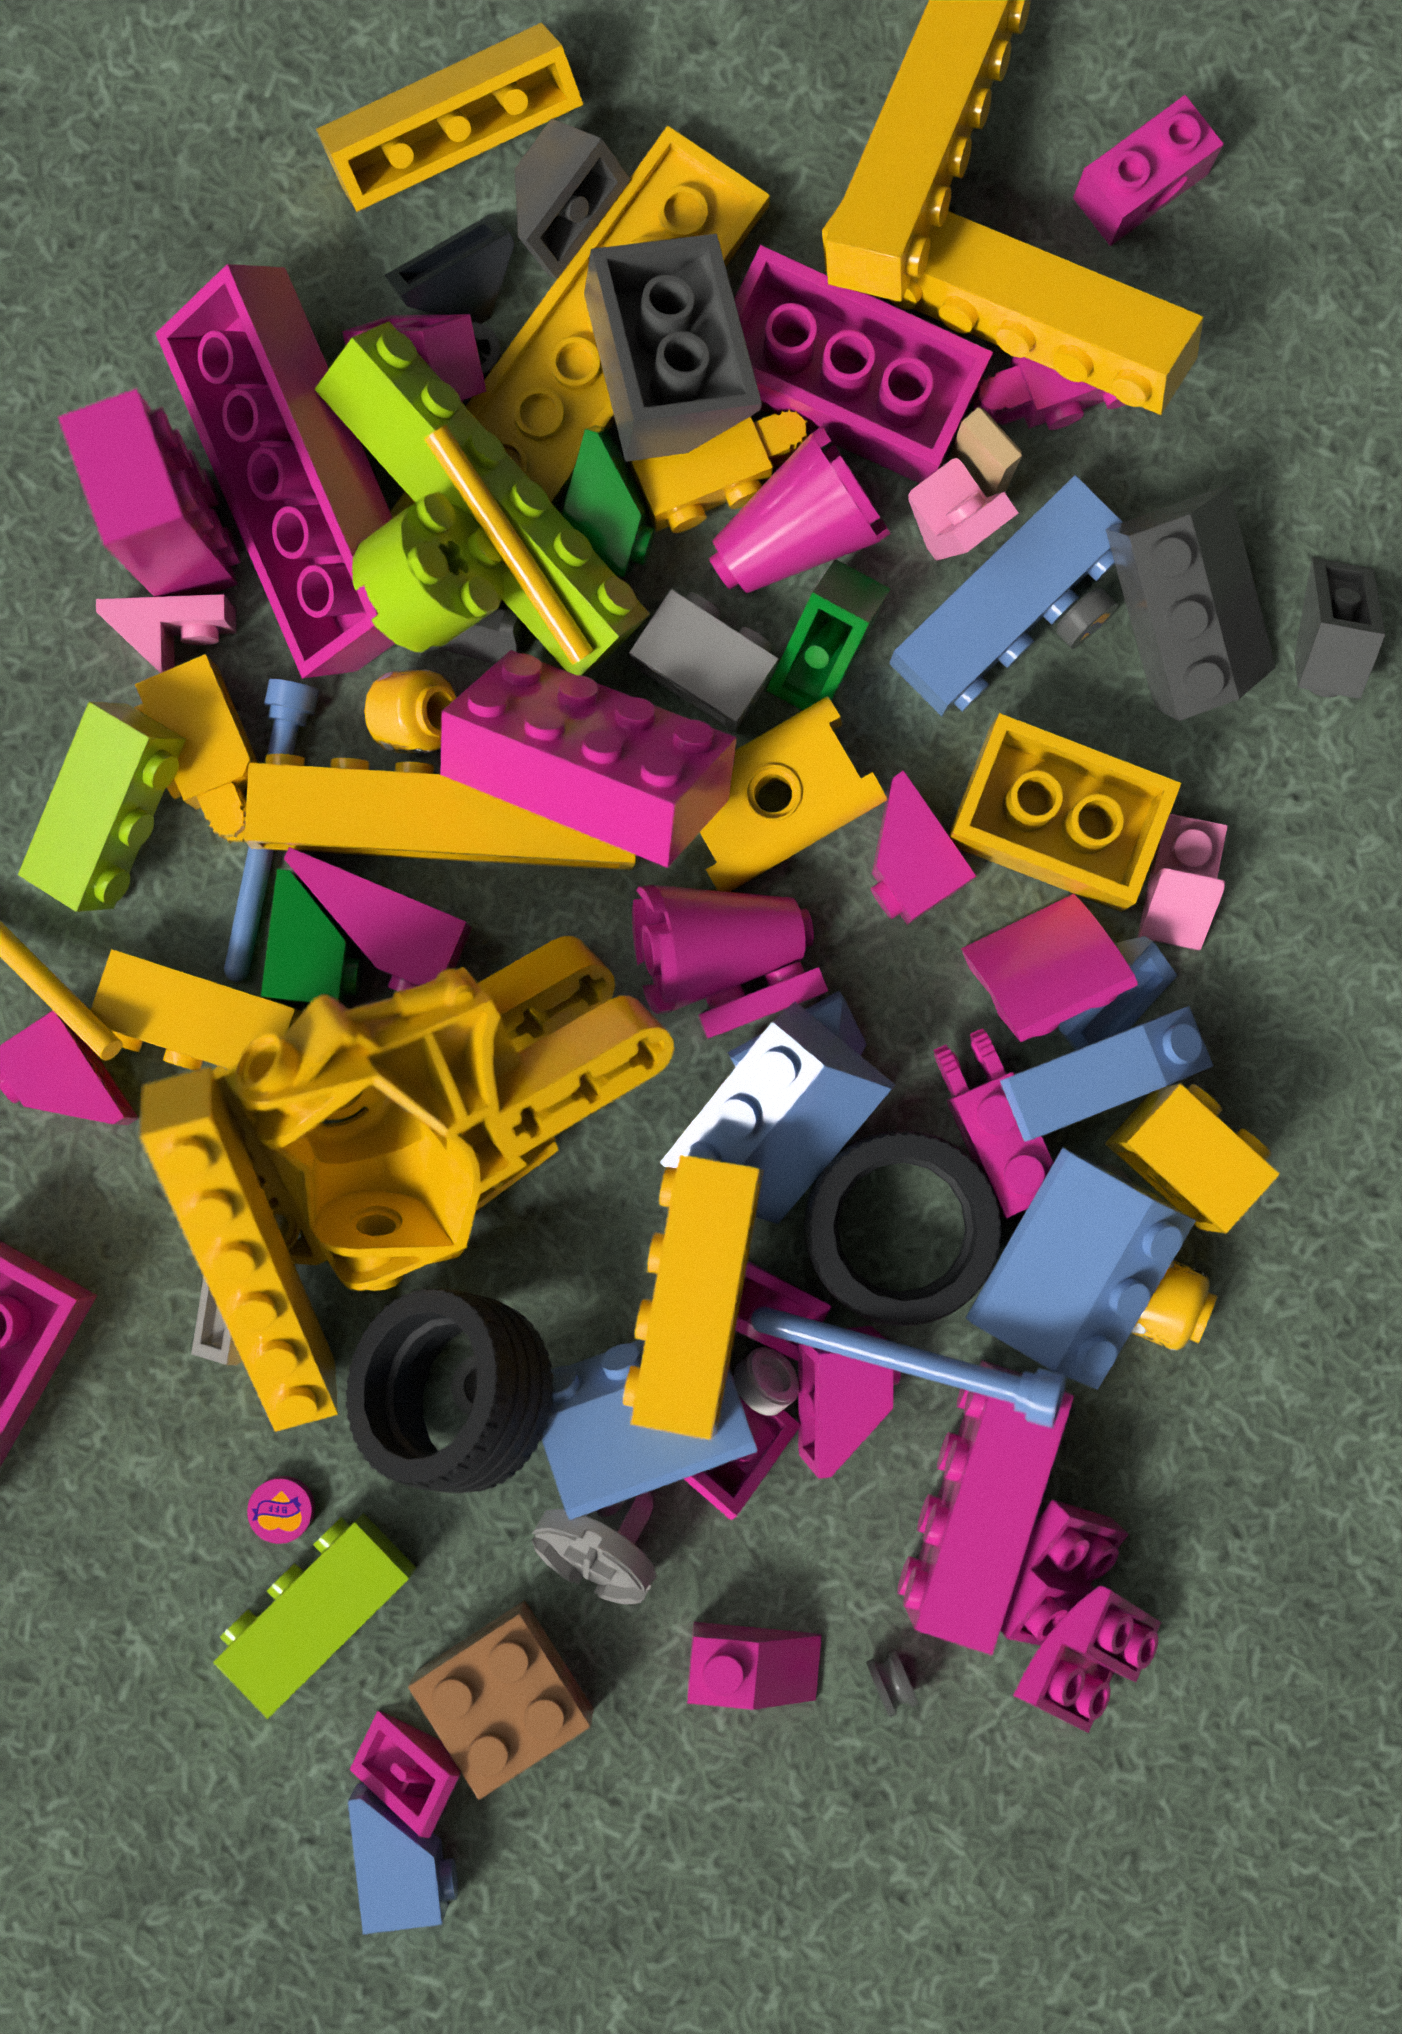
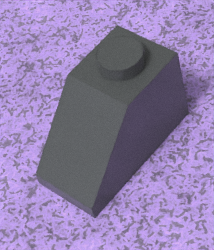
(564, 193)
(1338, 629)

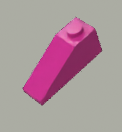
(391, 929)

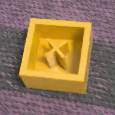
(1194, 1156)

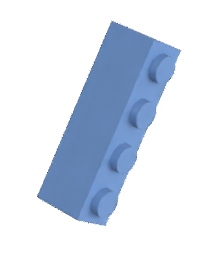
(1007, 597)

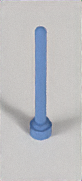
(289, 709)
(1032, 1394)

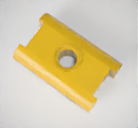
(823, 798)

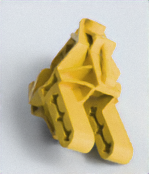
(457, 1098)

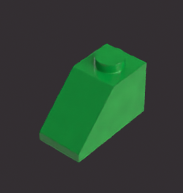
(608, 504)
(828, 636)
(306, 949)

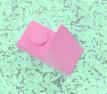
(955, 511)
(154, 621)
(1184, 883)

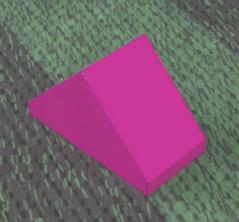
(406, 1771)

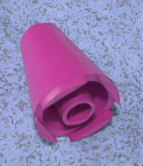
(797, 520)
(712, 940)

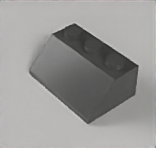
(669, 344)
(1192, 603)

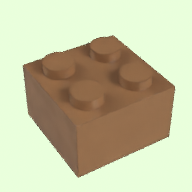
(501, 1699)

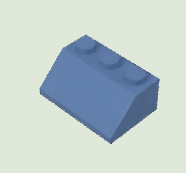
(786, 1109)
(1080, 1269)
(608, 1460)

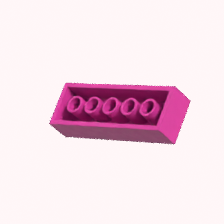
(281, 459)

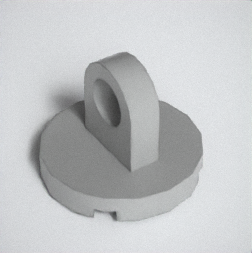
(600, 1548)

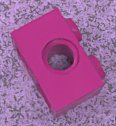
(1147, 170)

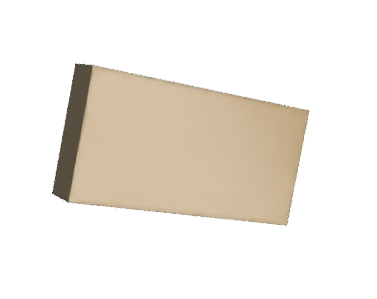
(986, 452)

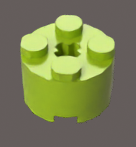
(429, 574)

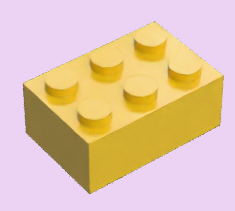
(1063, 813)

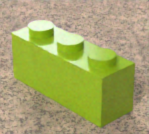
(102, 806)
(312, 1613)

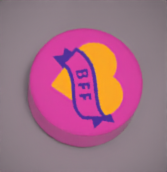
(281, 1509)

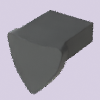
(490, 637)

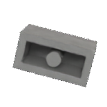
(704, 658)

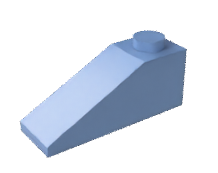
(1106, 1073)

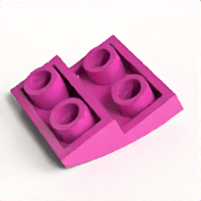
(1049, 968)
(1057, 1569)
(1083, 1652)

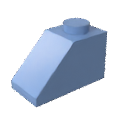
(397, 1871)

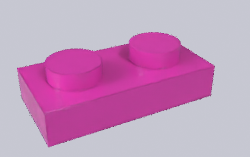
(734, 1009)

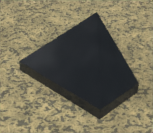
(458, 273)

